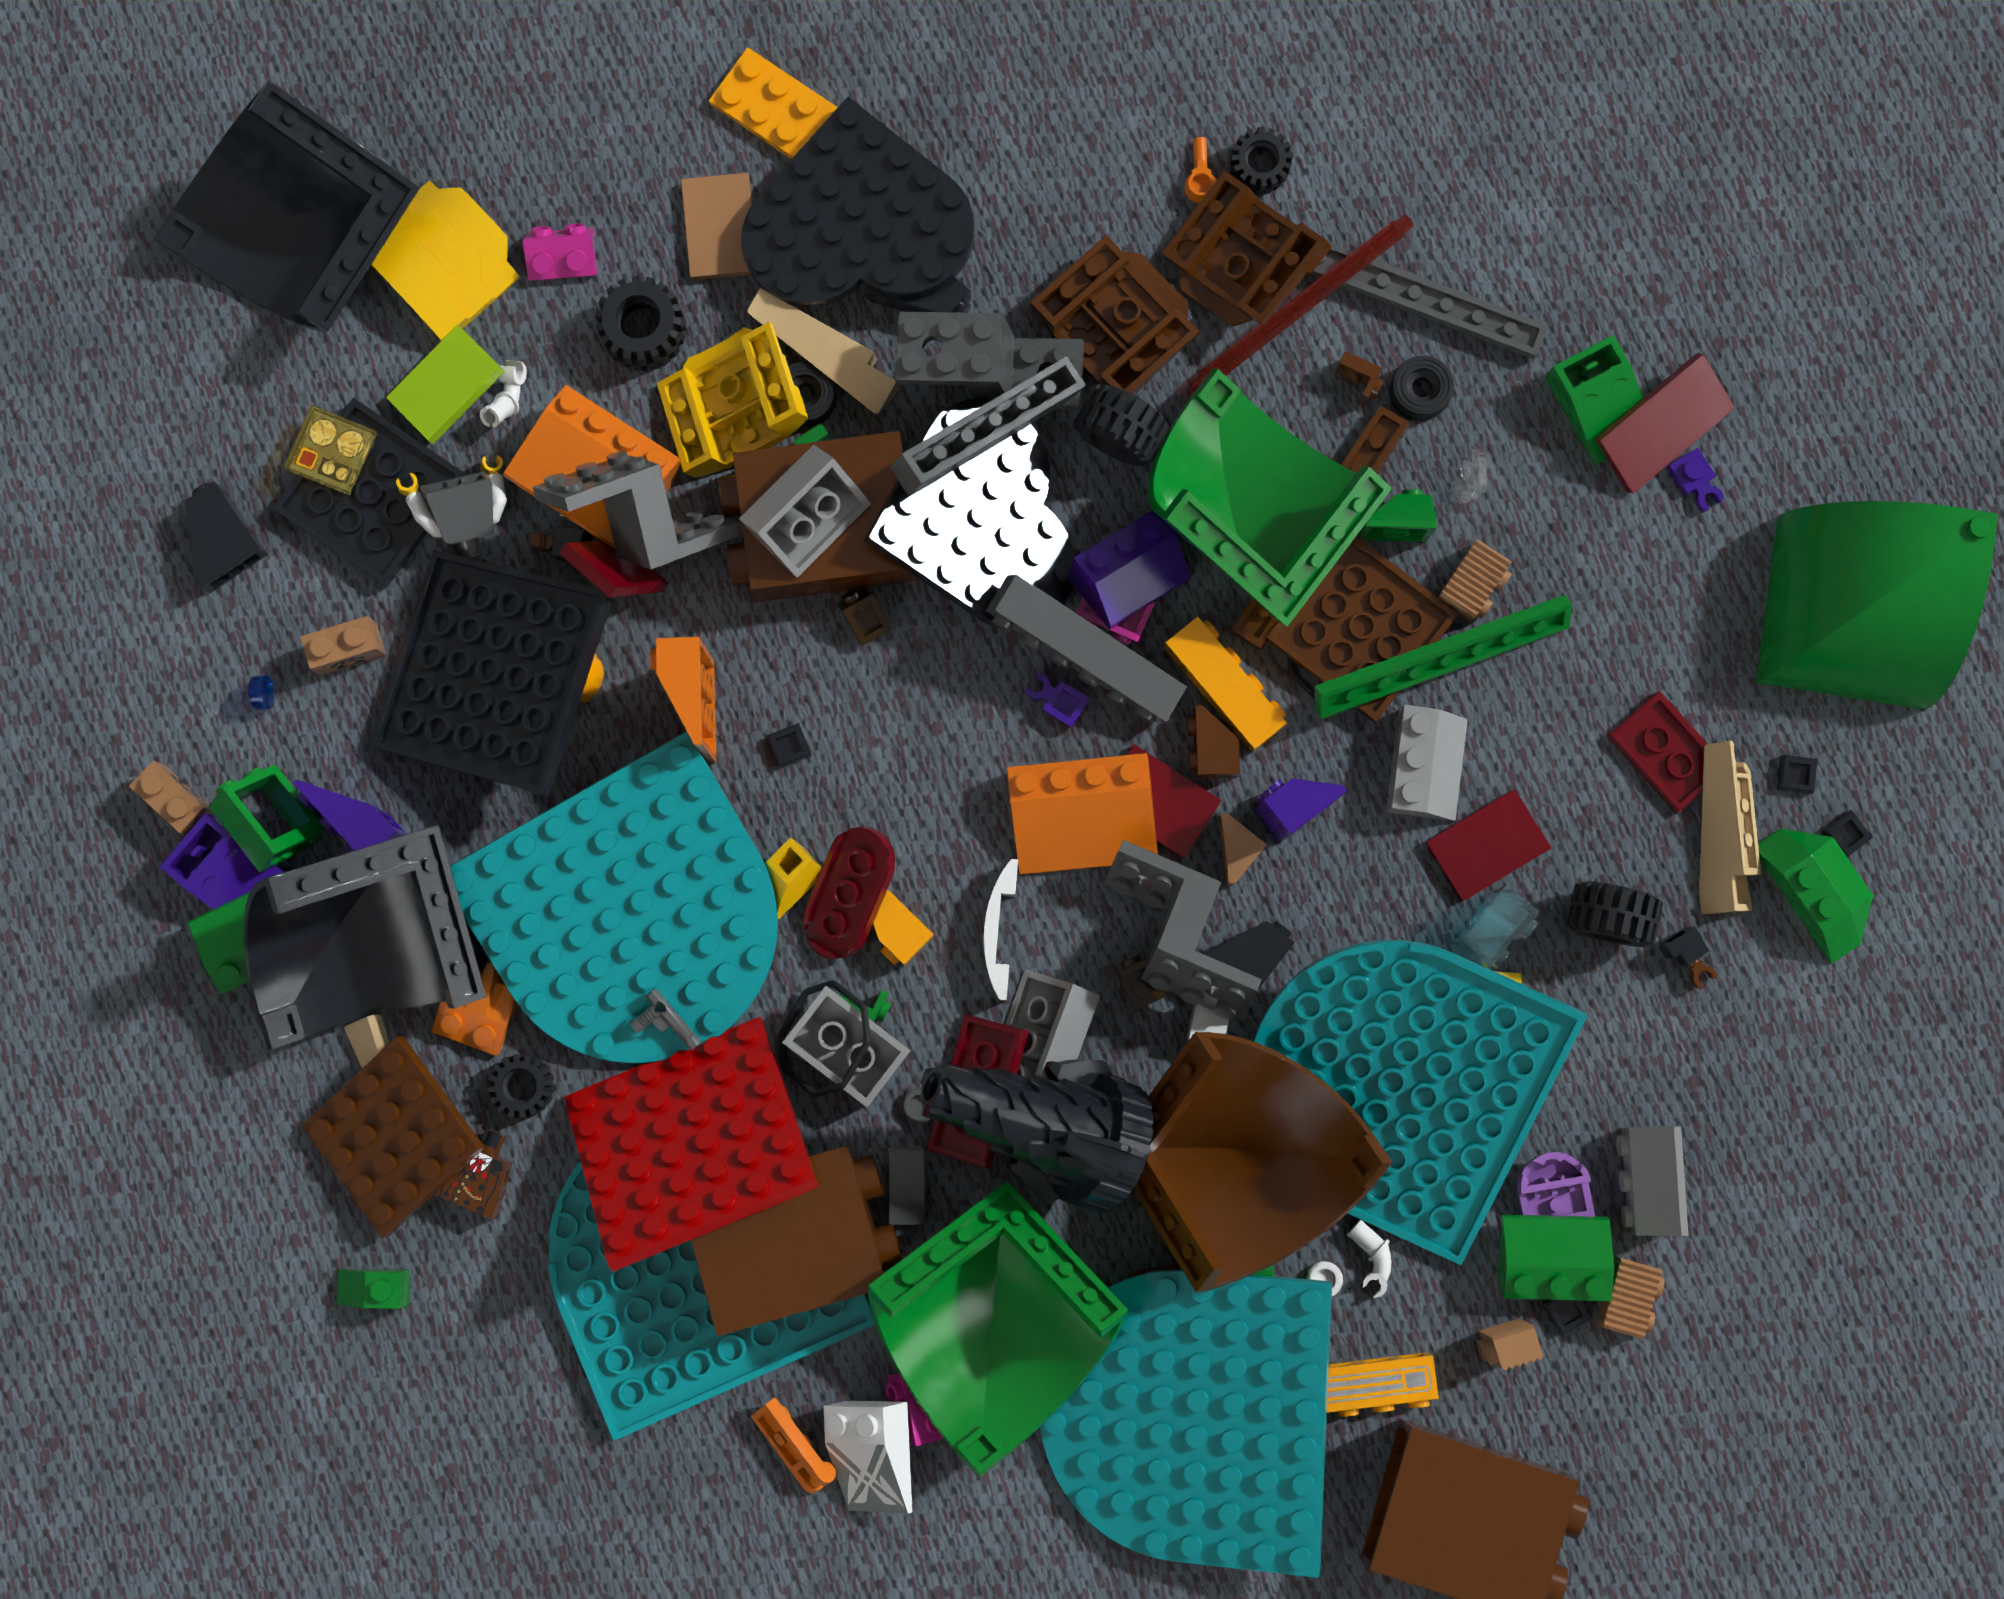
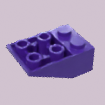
(349, 818)
(213, 864)

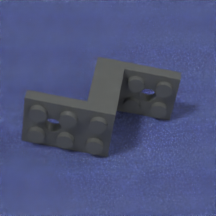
(977, 353)
(636, 510)
(1173, 959)

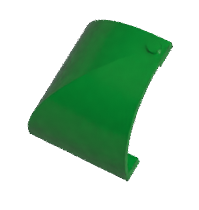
(1258, 497)
(1875, 599)
(993, 1326)

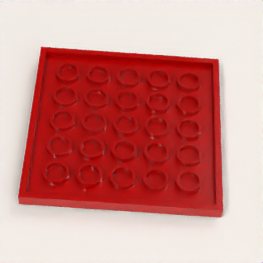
(688, 1144)

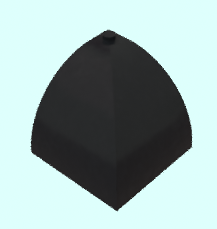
(287, 211)
(358, 938)

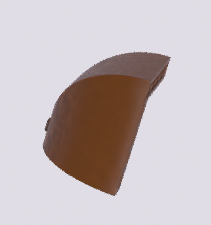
(1249, 1158)

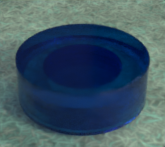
(261, 692)

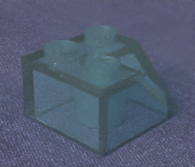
(1494, 925)

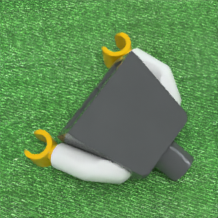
(459, 507)

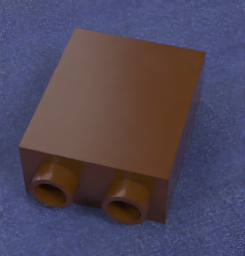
(849, 559)
(800, 1250)
(1471, 1519)

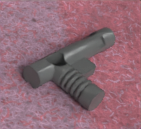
(663, 1019)

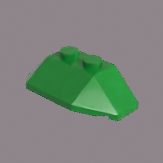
(1819, 888)

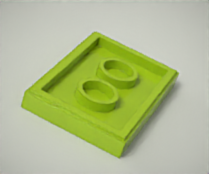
(445, 384)

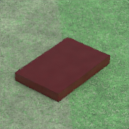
(609, 573)
(1663, 750)
(1178, 806)
(1488, 845)

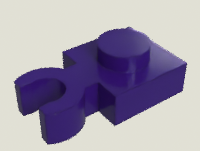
(1694, 474)
(1062, 702)

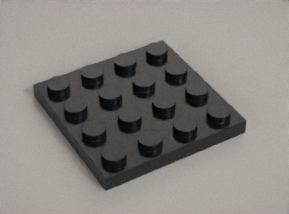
(373, 523)

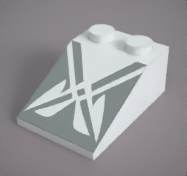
(870, 1454)

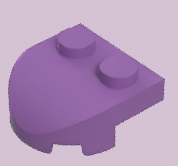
(1554, 1187)

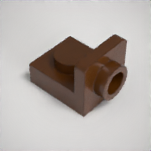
(1356, 371)

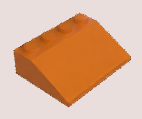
(577, 433)
(688, 679)
(1080, 812)

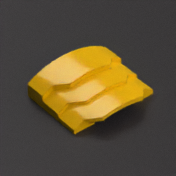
(446, 258)
(731, 401)

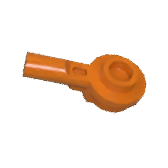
(1201, 179)

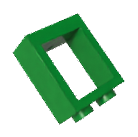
(249, 833)

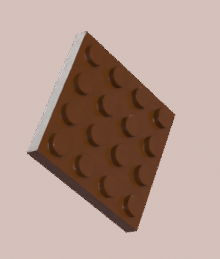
(1360, 618)
(393, 1136)

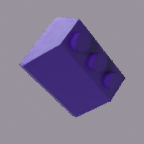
(1130, 569)
(1293, 804)

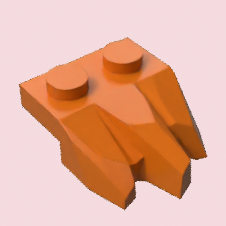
(482, 1022)

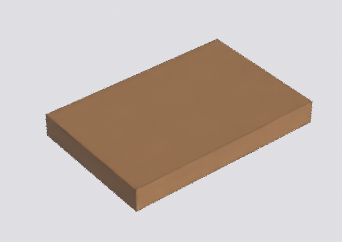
(714, 224)

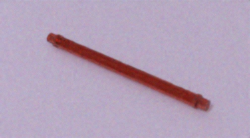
(1307, 299)

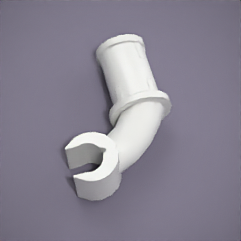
(506, 402)
(1378, 1252)

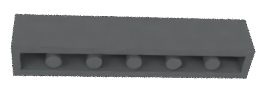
(987, 426)
(1086, 649)

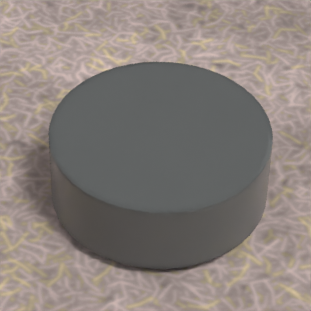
(914, 1107)

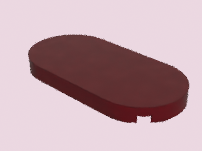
(848, 892)

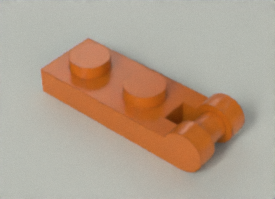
(793, 1447)

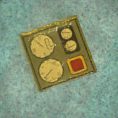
(330, 450)

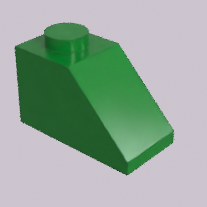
(373, 1288)

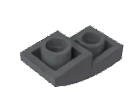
(906, 1186)

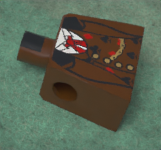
(482, 1181)

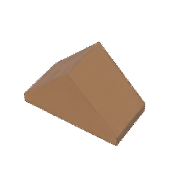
(1238, 848)

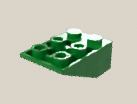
(1594, 391)

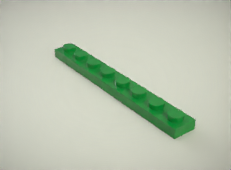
(1442, 656)

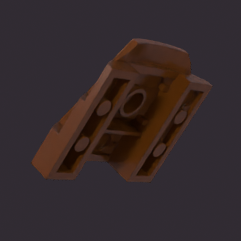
(1241, 254)
(1122, 313)

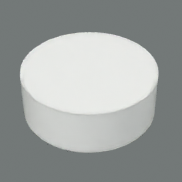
(1326, 1272)

